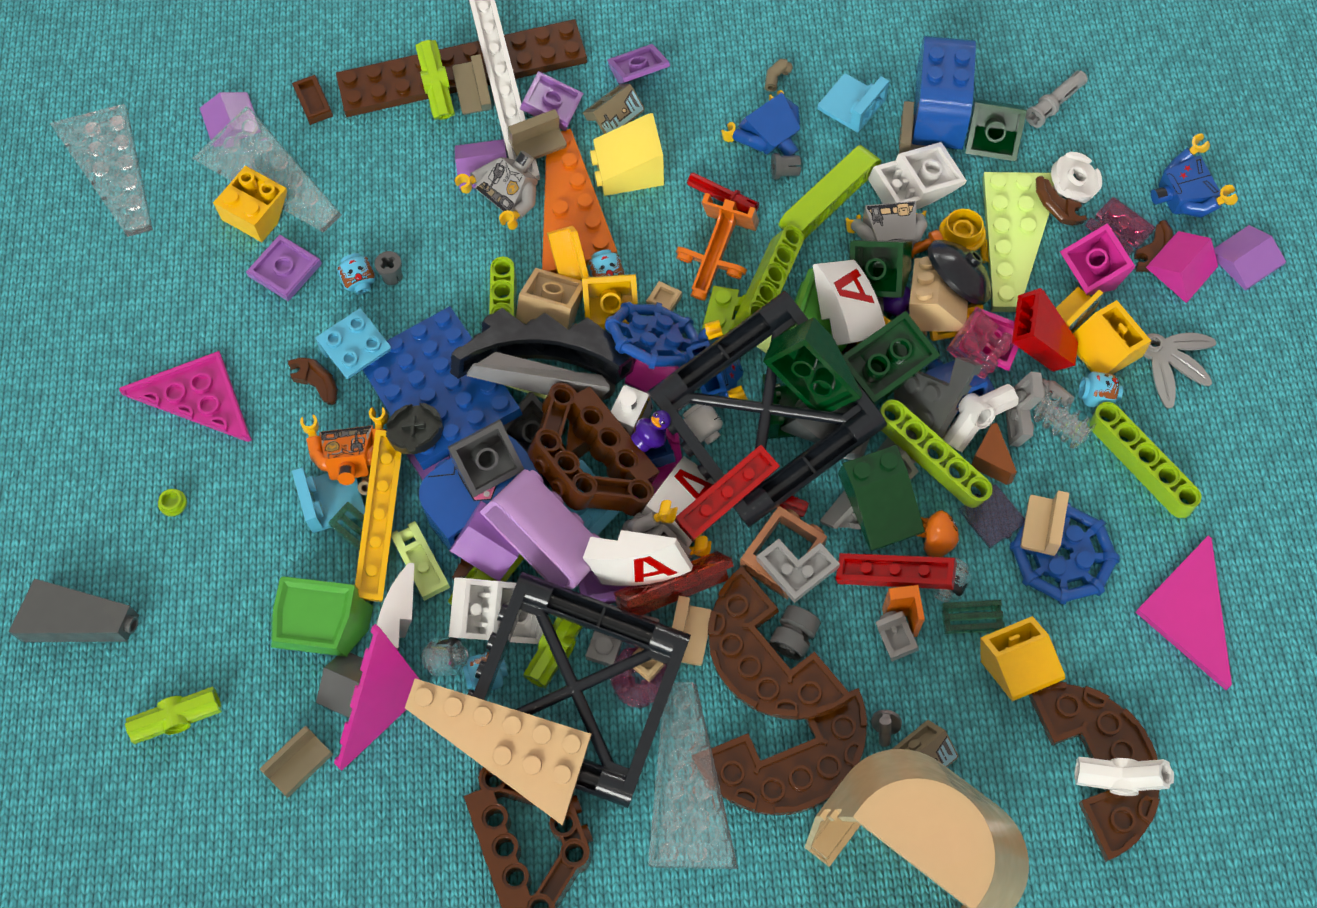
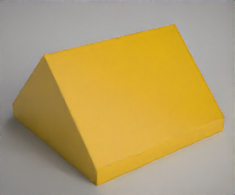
(606, 294)

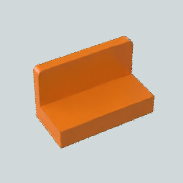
(906, 600)

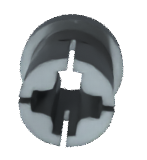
(784, 166)
(389, 267)

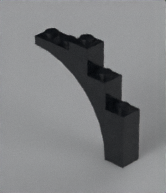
(544, 338)

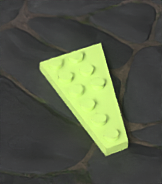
(1013, 233)

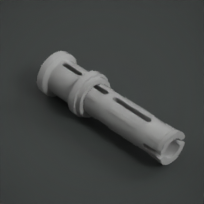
(1050, 103)

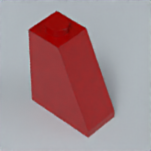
(1043, 332)

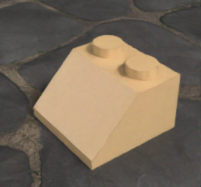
(552, 295)

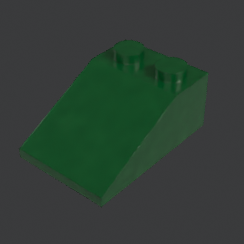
(890, 357)
(813, 367)
(882, 497)

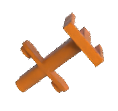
(711, 261)

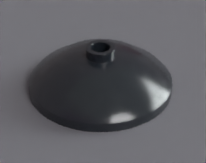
(961, 270)

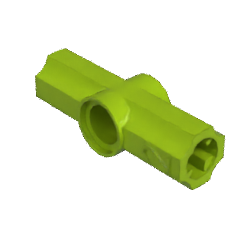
(435, 79)
(543, 665)
(173, 715)

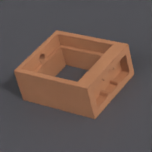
(792, 521)

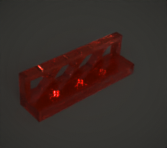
(704, 574)

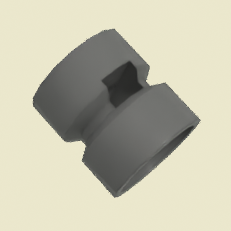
(796, 630)

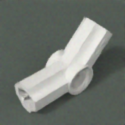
(978, 414)
(1123, 775)

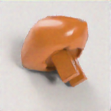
(940, 534)

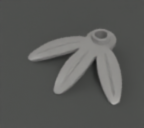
(1168, 353)

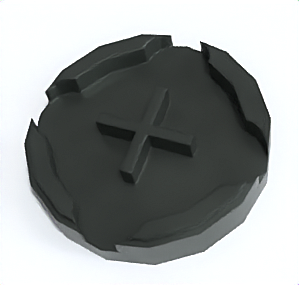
(414, 428)

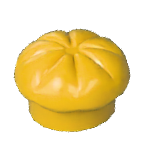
(964, 228)

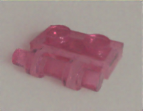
(1124, 222)
(974, 336)

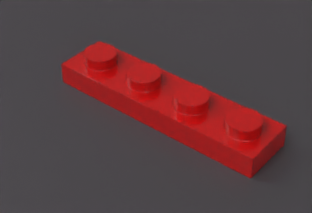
(726, 493)
(896, 571)

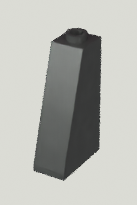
(69, 615)

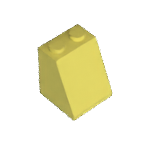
(629, 157)

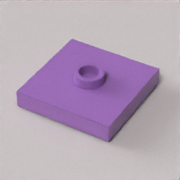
(551, 94)
(284, 267)

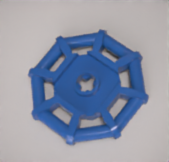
(656, 334)
(1077, 565)

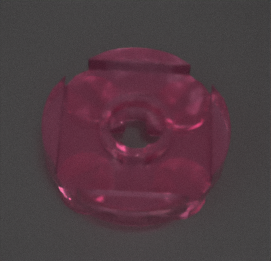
(630, 692)

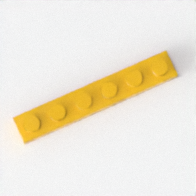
(378, 519)

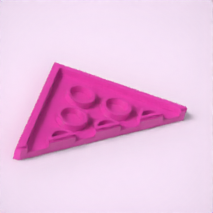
(196, 392)
(1190, 613)
(377, 698)

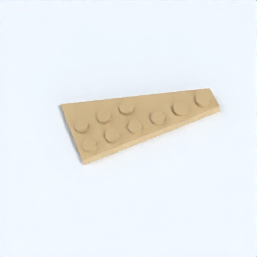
(520, 749)

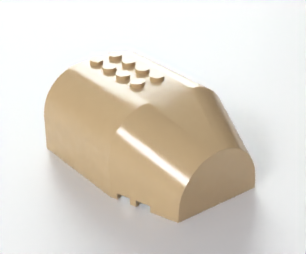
(929, 821)

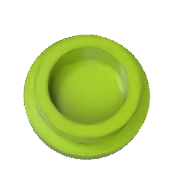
(172, 502)

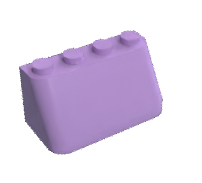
(541, 529)

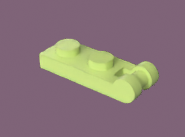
(427, 572)

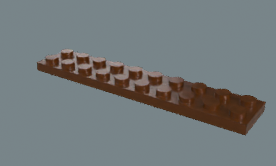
(400, 80)

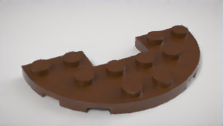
(755, 669)
(1106, 734)
(798, 776)

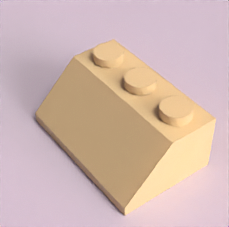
(933, 302)

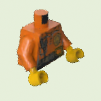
(344, 451)

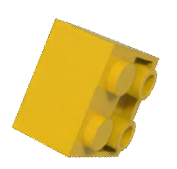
(251, 203)
(1110, 340)
(1021, 658)

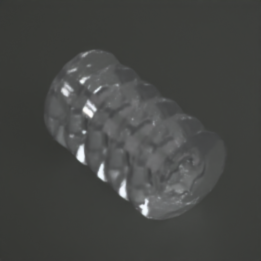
(1063, 421)

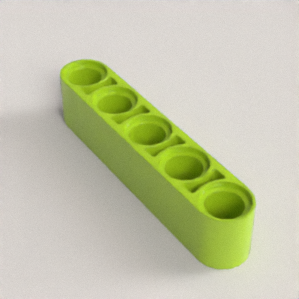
(831, 191)
(771, 271)
(503, 285)
(947, 456)
(1147, 473)

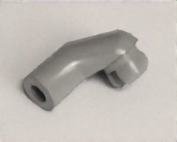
(1058, 391)

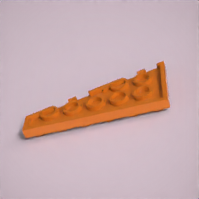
(572, 202)

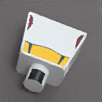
(631, 407)

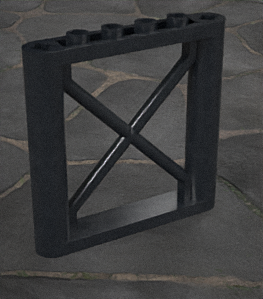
(679, 390)
(659, 643)

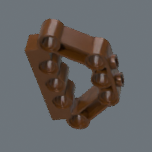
(607, 443)
(482, 806)

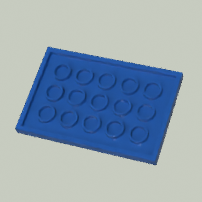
(420, 373)

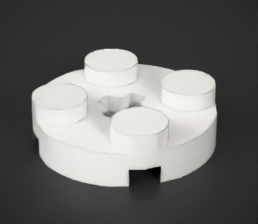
(1067, 185)

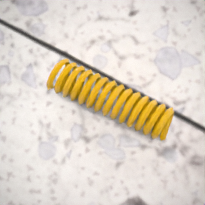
(984, 250)

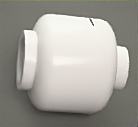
(703, 422)

